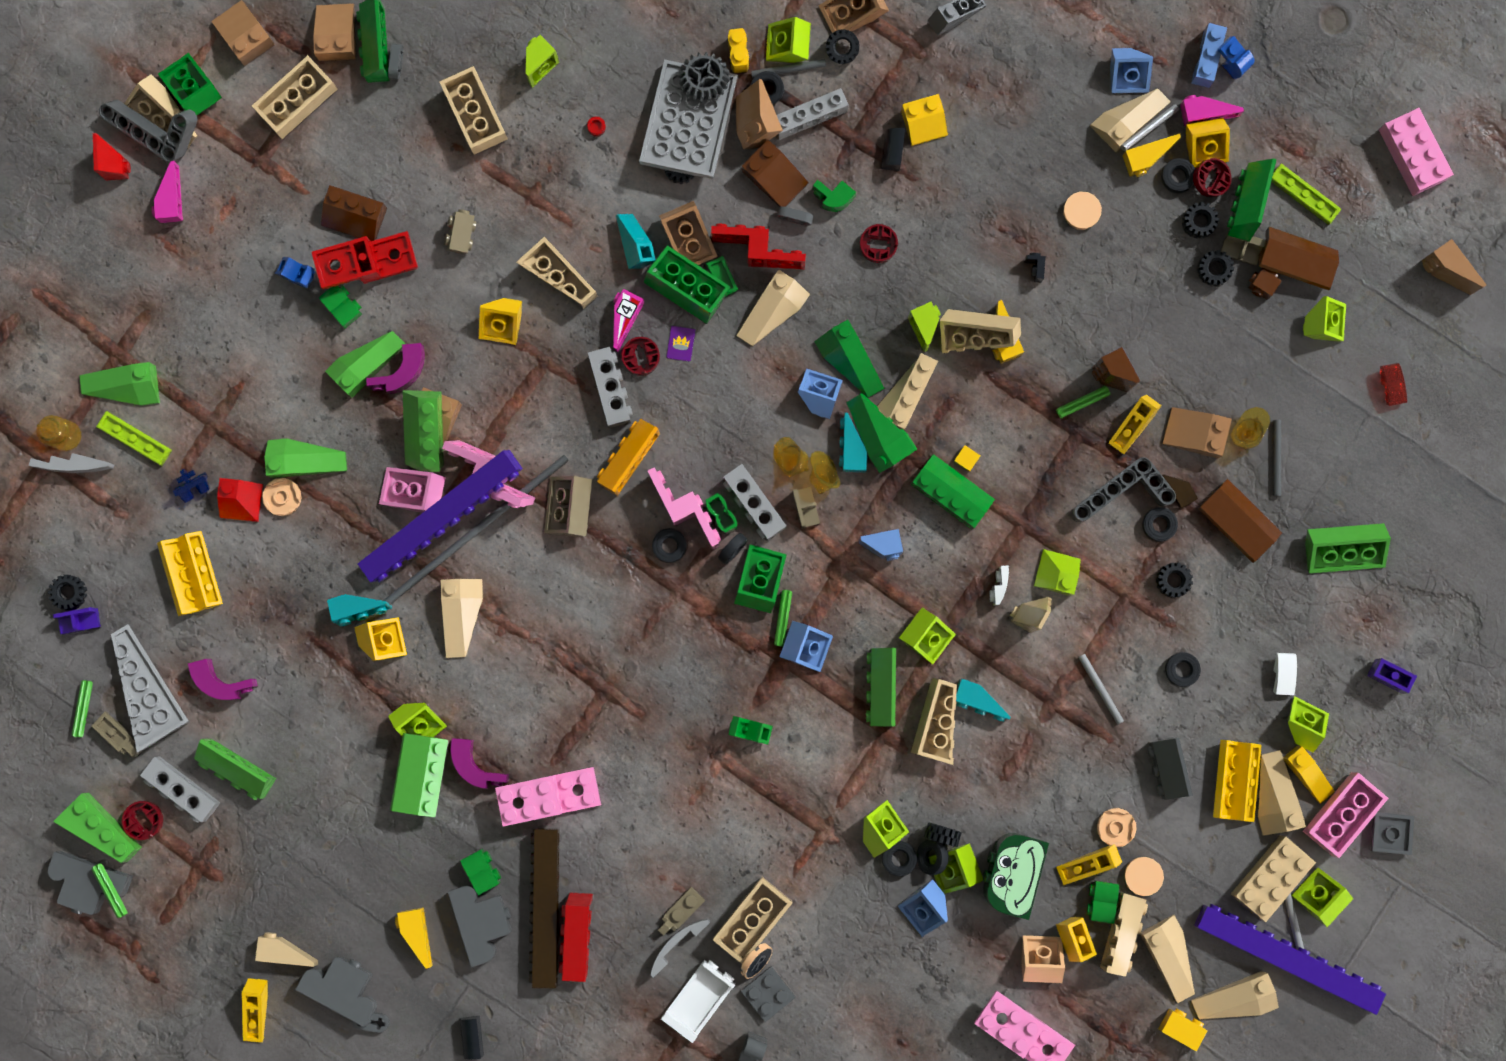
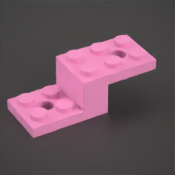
(479, 457)
(685, 508)
(548, 796)
(1022, 1031)

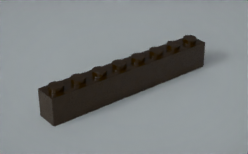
(545, 908)

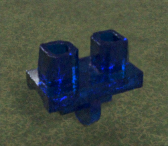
(184, 489)

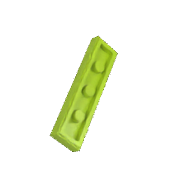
(1305, 194)
(134, 438)

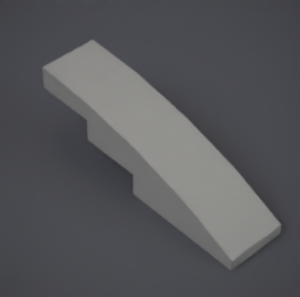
(76, 464)

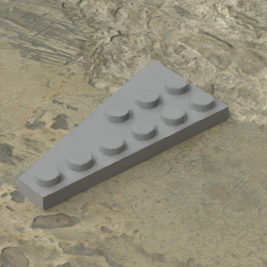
(148, 699)

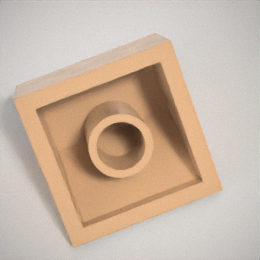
(1042, 959)

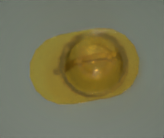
(1251, 428)
(58, 433)
(790, 457)
(823, 472)

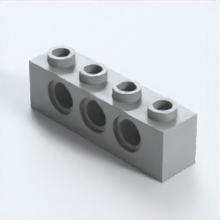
(812, 113)
(598, 360)
(741, 475)
(152, 778)

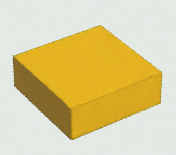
(967, 458)

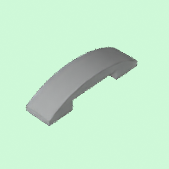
(695, 927)

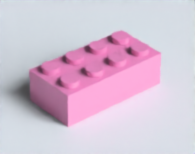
(1415, 151)
(1345, 814)

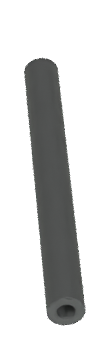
(793, 67)
(1276, 457)

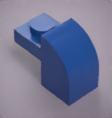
(1237, 58)
(295, 272)

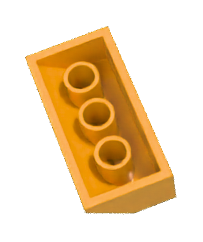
(628, 457)

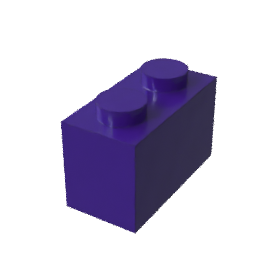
(1392, 675)

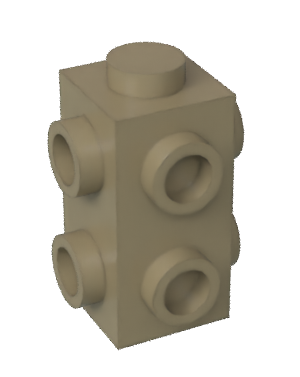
(460, 231)

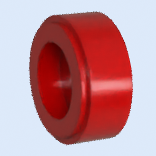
(596, 126)

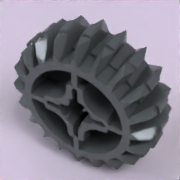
(710, 85)

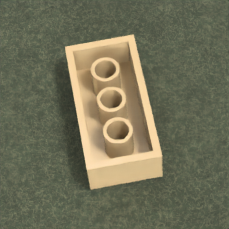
(294, 97)
(473, 110)
(1273, 878)
(752, 920)

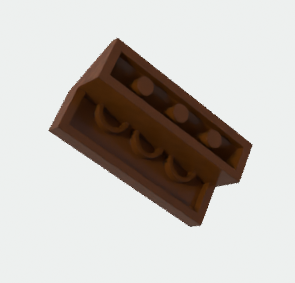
(1299, 258)
(1240, 521)

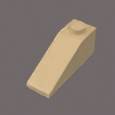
(279, 950)

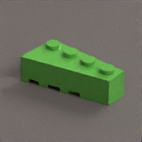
(97, 827)

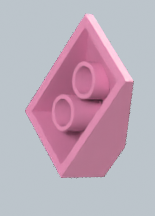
(411, 489)

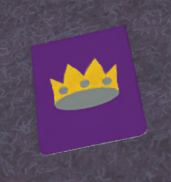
(681, 343)

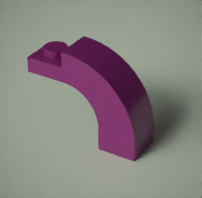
(407, 373)
(207, 681)
(464, 764)

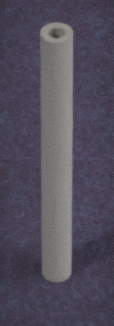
(1151, 126)
(1101, 689)
(1293, 922)

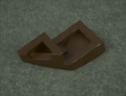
(1182, 489)

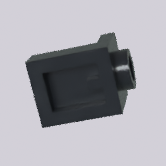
(1039, 268)

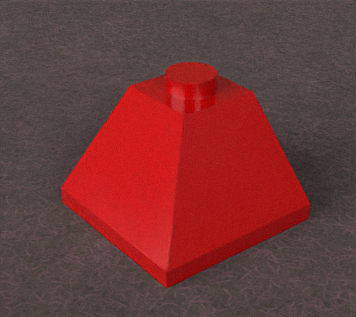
(108, 161)
(239, 499)

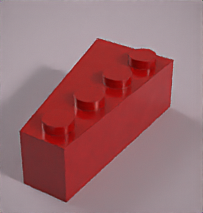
(576, 937)

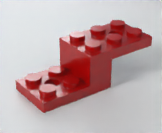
(758, 247)
(364, 260)

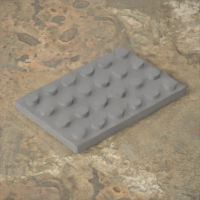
(685, 132)

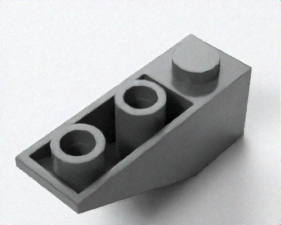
(954, 13)

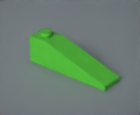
(364, 362)
(126, 384)
(298, 458)

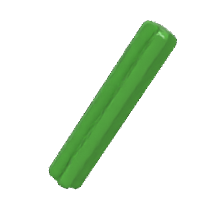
(1083, 401)
(783, 618)
(82, 708)
(109, 890)

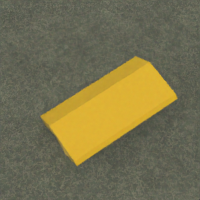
(189, 573)
(1237, 780)

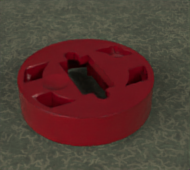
(1221, 181)
(878, 235)
(631, 358)
(134, 824)

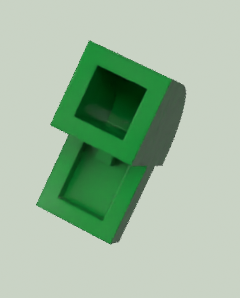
(836, 199)
(750, 730)

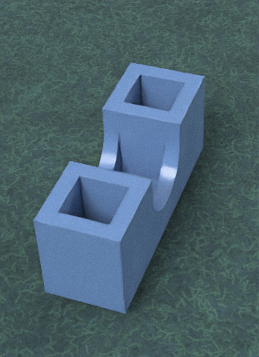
(1207, 65)

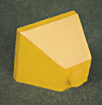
(500, 320)
(381, 639)

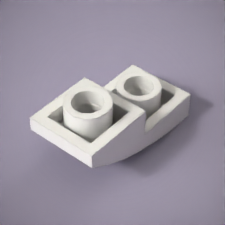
(998, 592)
(1286, 673)

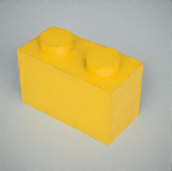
(1076, 939)
(1182, 1029)

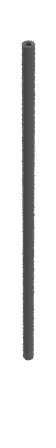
(468, 536)

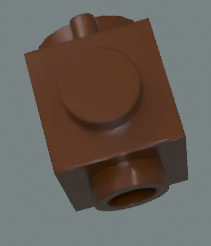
(1264, 283)

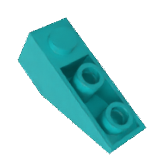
(636, 244)
(854, 452)
(350, 608)
(977, 697)

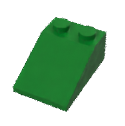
(190, 85)
(760, 579)

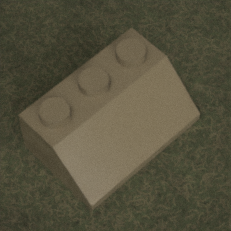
(568, 506)

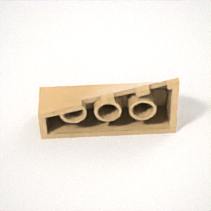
(555, 270)
(977, 330)
(905, 395)
(937, 723)
(1123, 934)

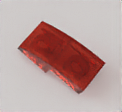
(1394, 384)

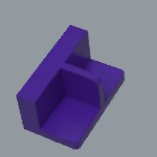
(78, 620)

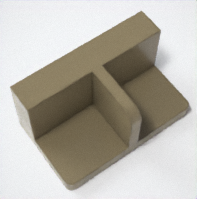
(1243, 250)
(806, 507)

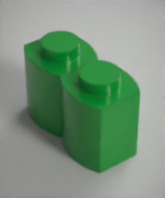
(340, 305)
(724, 518)
(480, 871)
(1103, 901)

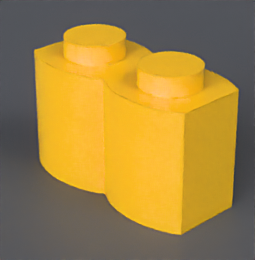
(738, 50)

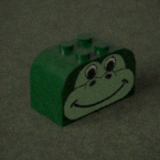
(1014, 874)

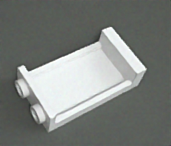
(698, 1000)

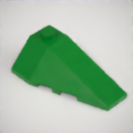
(846, 353)
(881, 438)

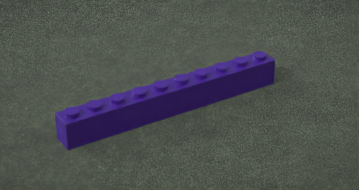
(440, 516)
(1289, 959)

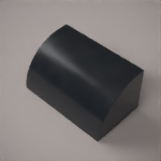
(893, 149)
(471, 1037)

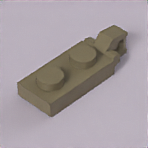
(115, 734)
(681, 910)

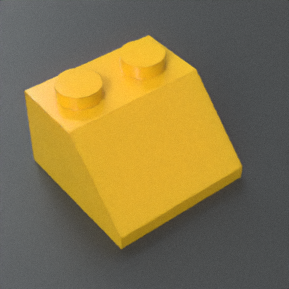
(924, 119)
(1208, 140)

